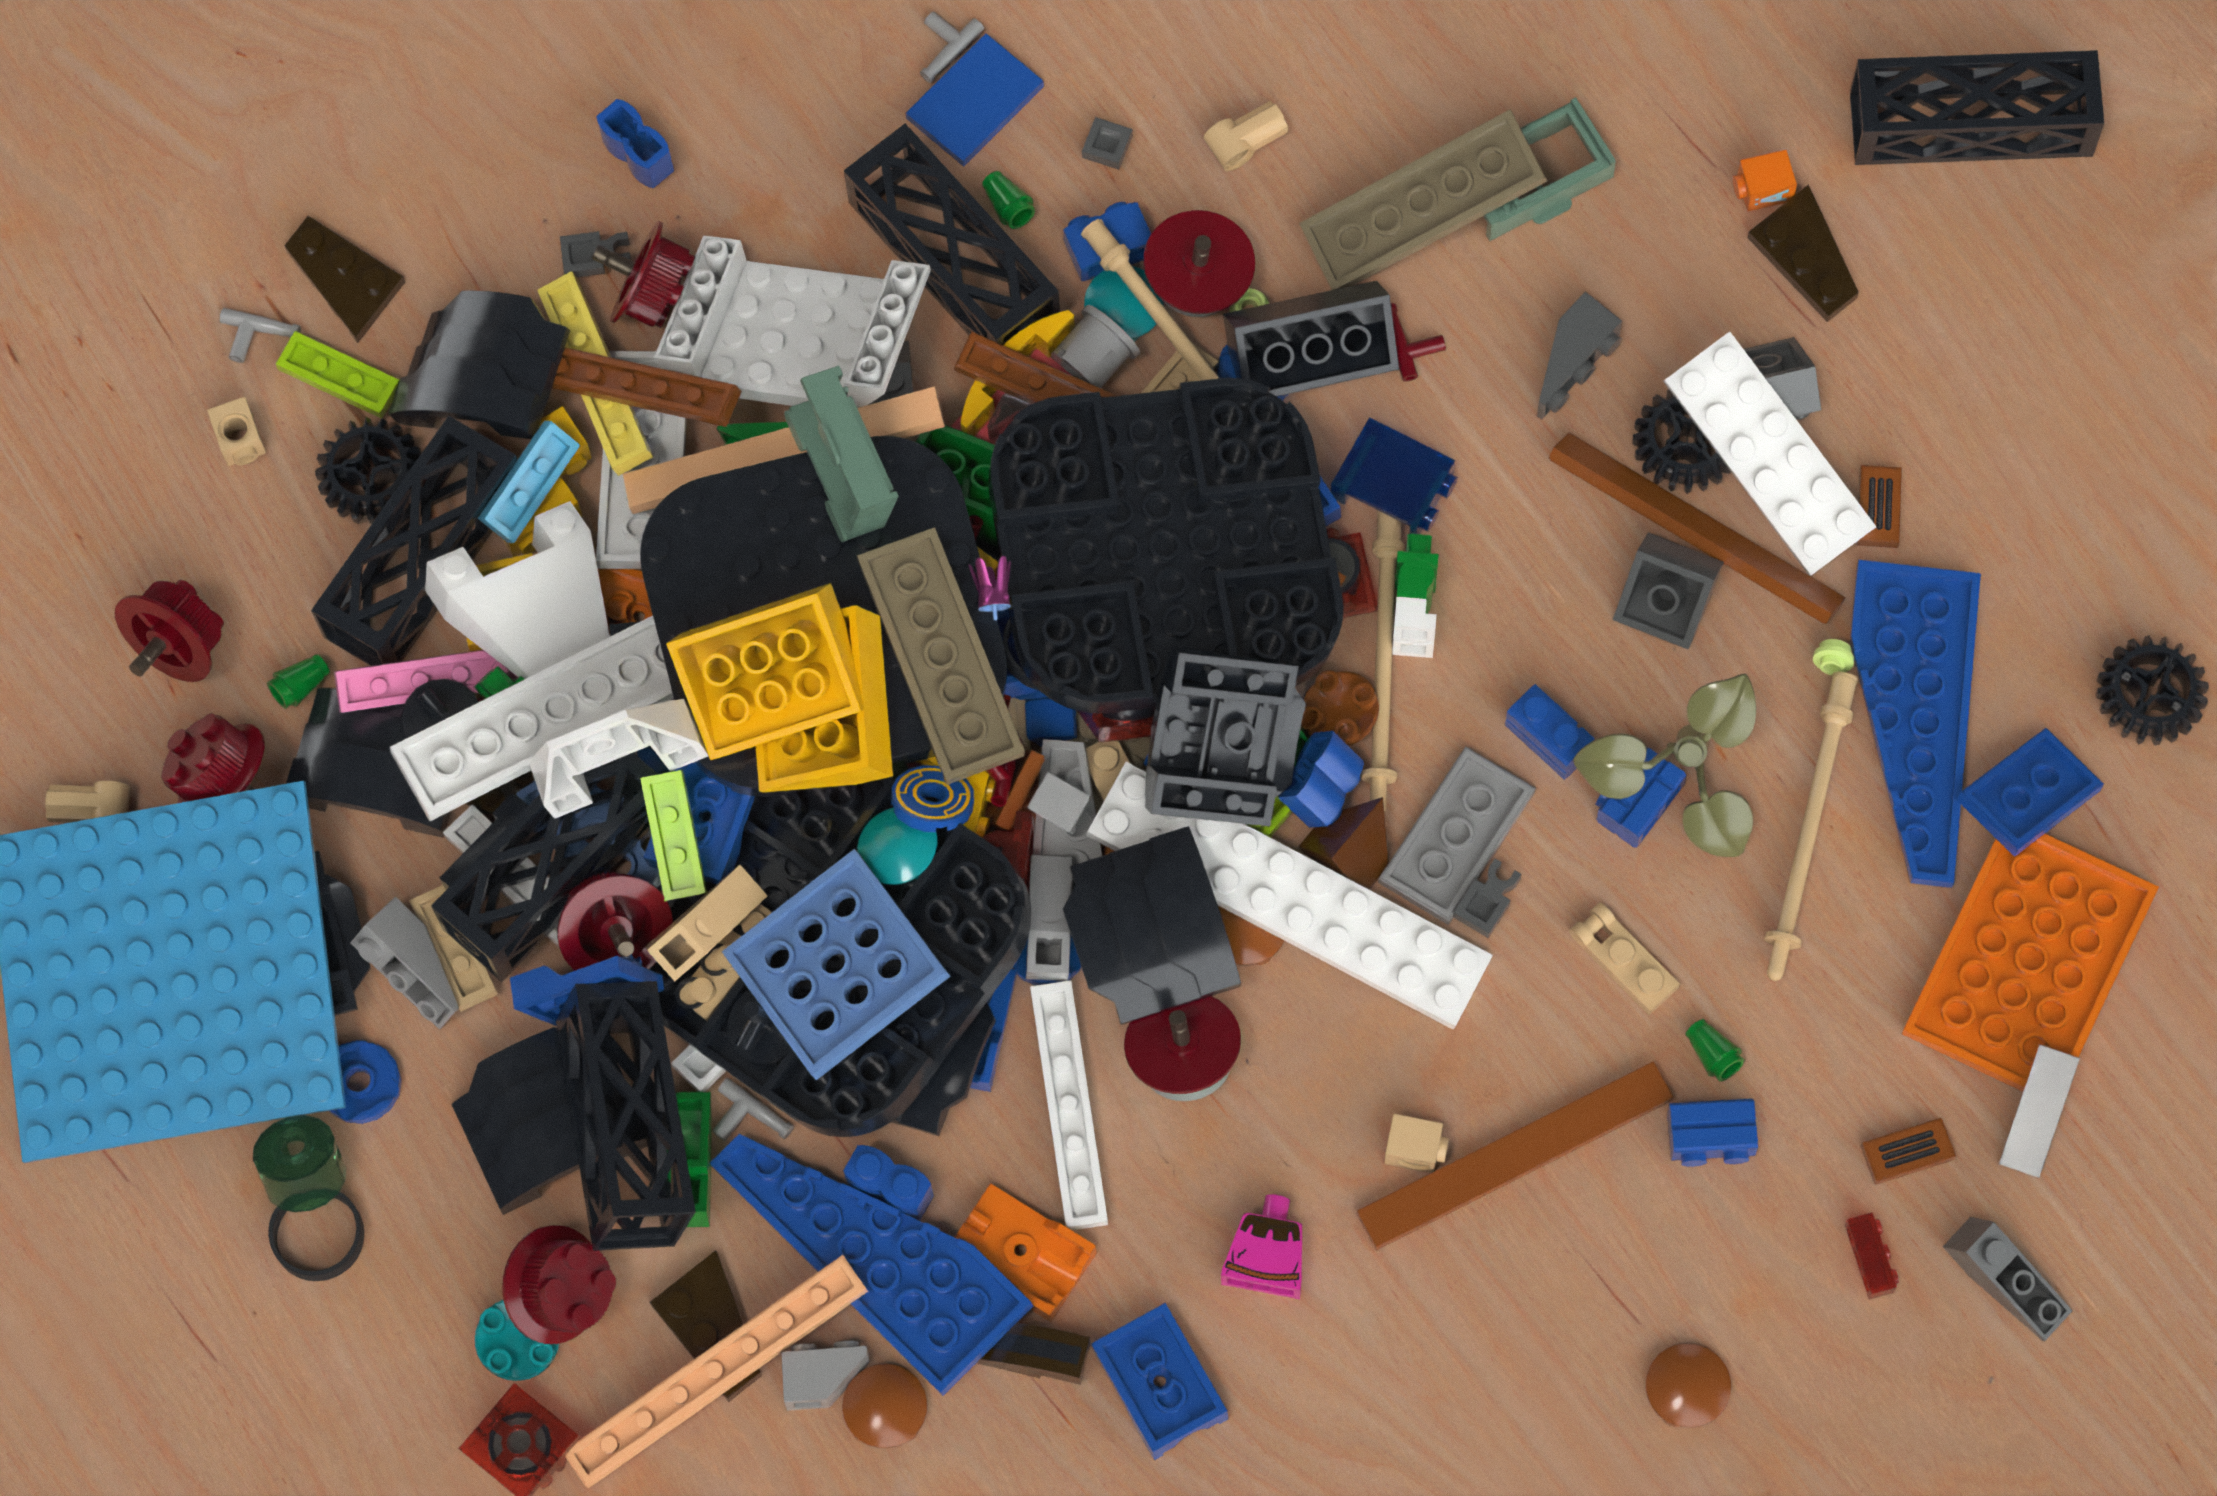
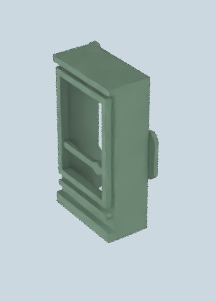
(1556, 197)
(842, 455)

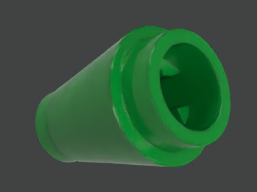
(1008, 200)
(296, 681)
(1715, 1051)

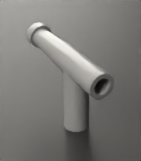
(956, 41)
(247, 324)
(744, 1104)

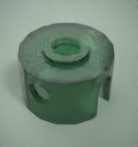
(303, 1179)

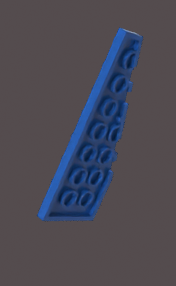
(1915, 672)
(925, 1288)

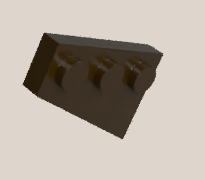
(1806, 254)
(345, 275)
(702, 1312)

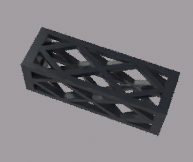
(2062, 135)
(979, 230)
(398, 525)
(536, 833)
(586, 1023)

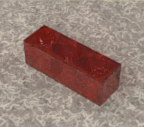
(1871, 1255)

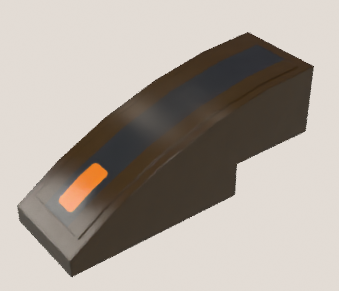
(1040, 1352)

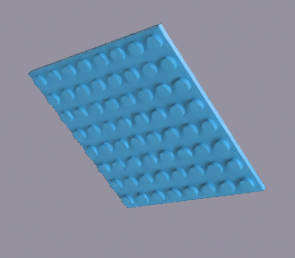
(166, 973)

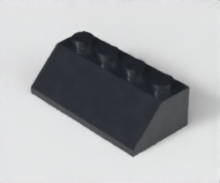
(1314, 339)

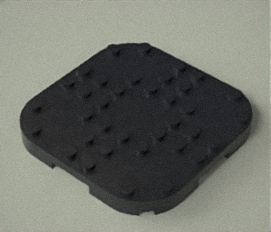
(1161, 531)
(768, 536)
(963, 906)

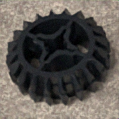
(1664, 459)
(338, 469)
(2166, 699)

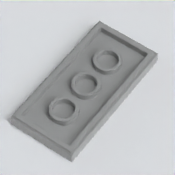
(1456, 835)

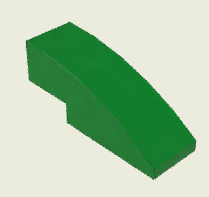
(697, 1136)

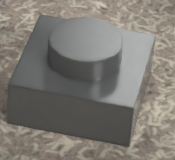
(1107, 143)

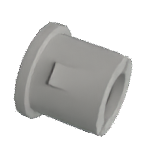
(1095, 348)

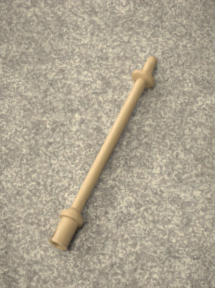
(1116, 259)
(1385, 549)
(1836, 716)

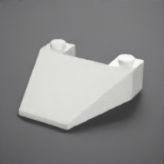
(531, 609)
(563, 760)

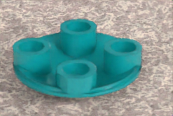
(1115, 299)
(895, 849)
(506, 1350)

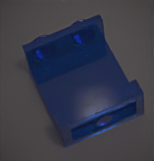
(1395, 476)

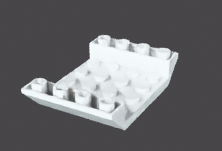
(782, 323)

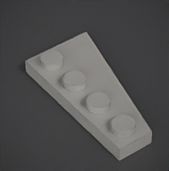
(1069, 763)

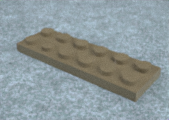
(1423, 201)
(940, 656)

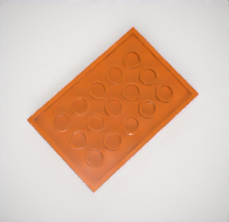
(2029, 958)

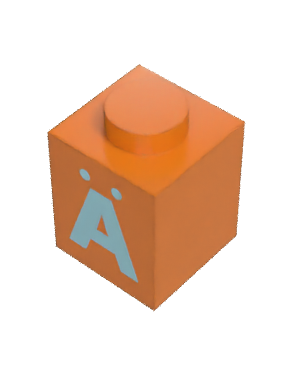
(1765, 180)

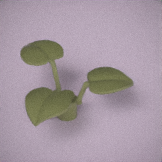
(1716, 711)

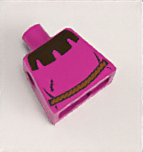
(1266, 1252)

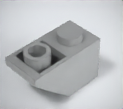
(819, 1376)

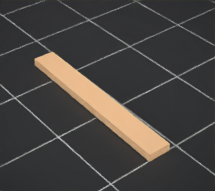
(894, 417)
(715, 1371)

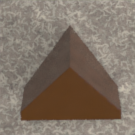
(1352, 844)

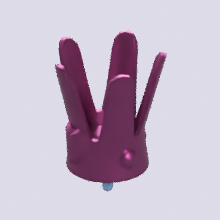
(992, 592)

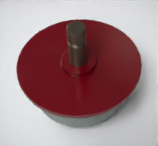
(1199, 262)
(1184, 1049)

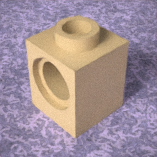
(233, 417)
(1415, 1144)

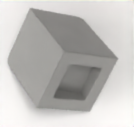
(1059, 803)

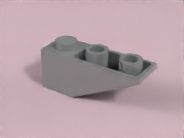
(1049, 934)
(406, 956)

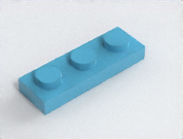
(529, 481)

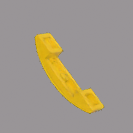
(1041, 335)

